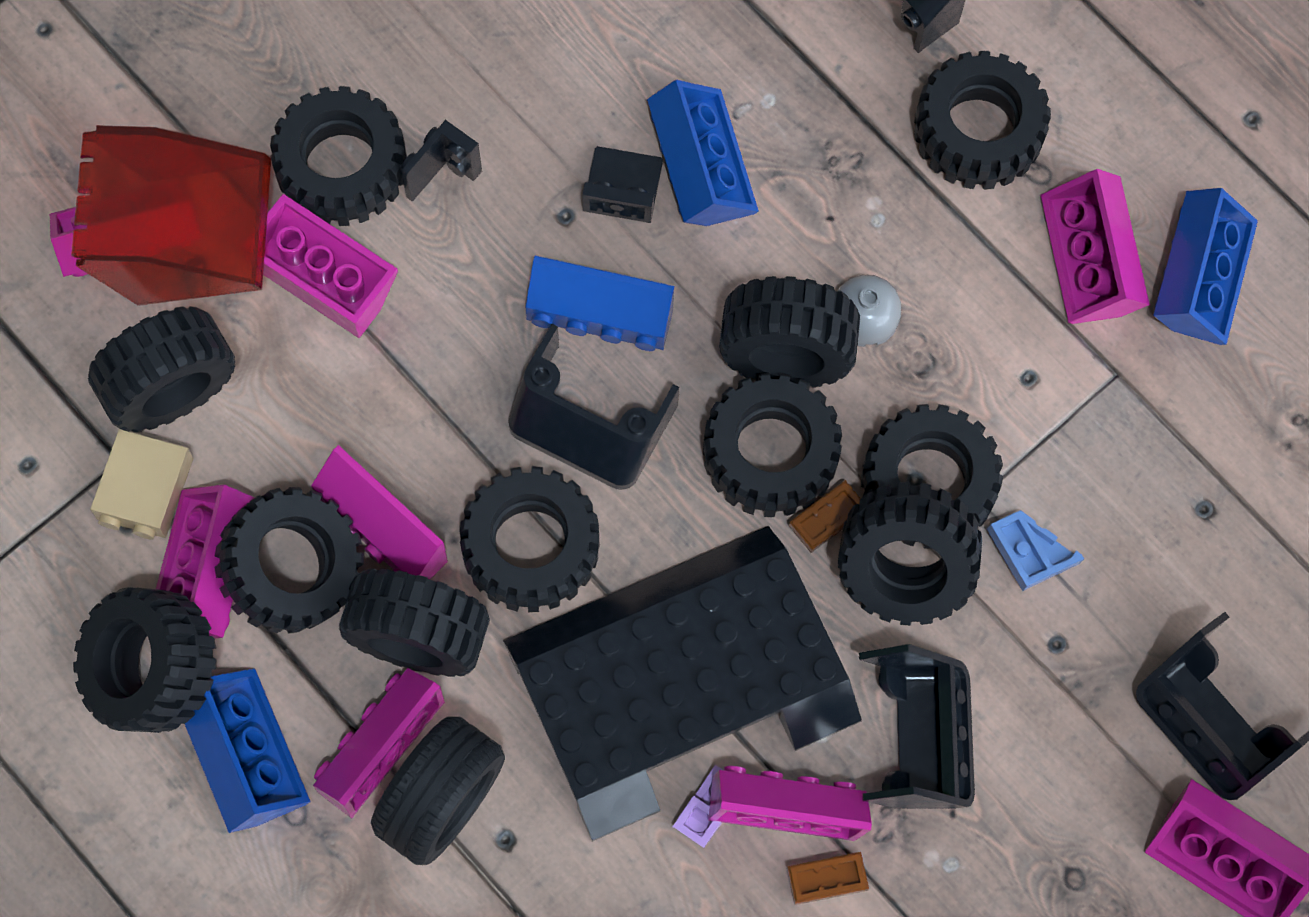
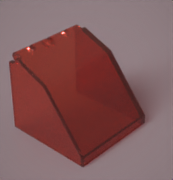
(170, 214)

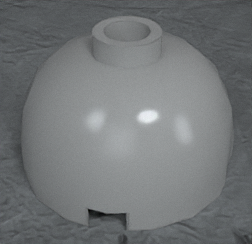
(877, 306)

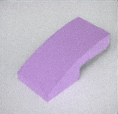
(694, 818)

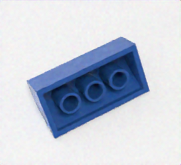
(701, 154)
(1206, 266)
(599, 303)
(245, 753)

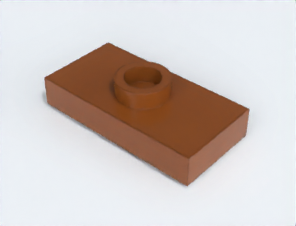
(825, 517)
(827, 878)

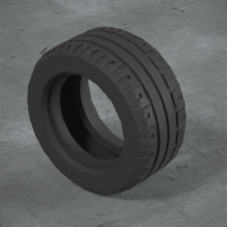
(437, 790)

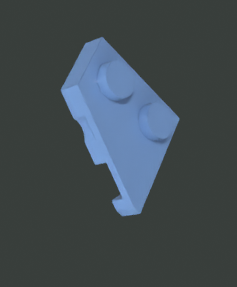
(1030, 550)

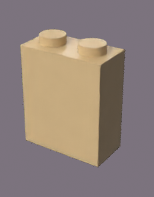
(141, 485)

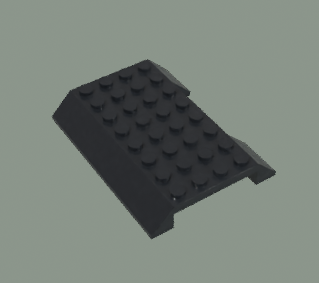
(679, 669)

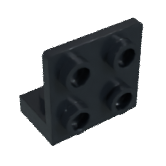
(441, 146)
(622, 184)

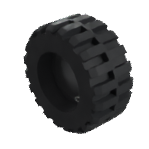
(987, 80)
(329, 116)
(790, 330)
(161, 369)
(779, 401)
(943, 433)
(521, 494)
(252, 589)
(904, 591)
(414, 622)
(110, 657)

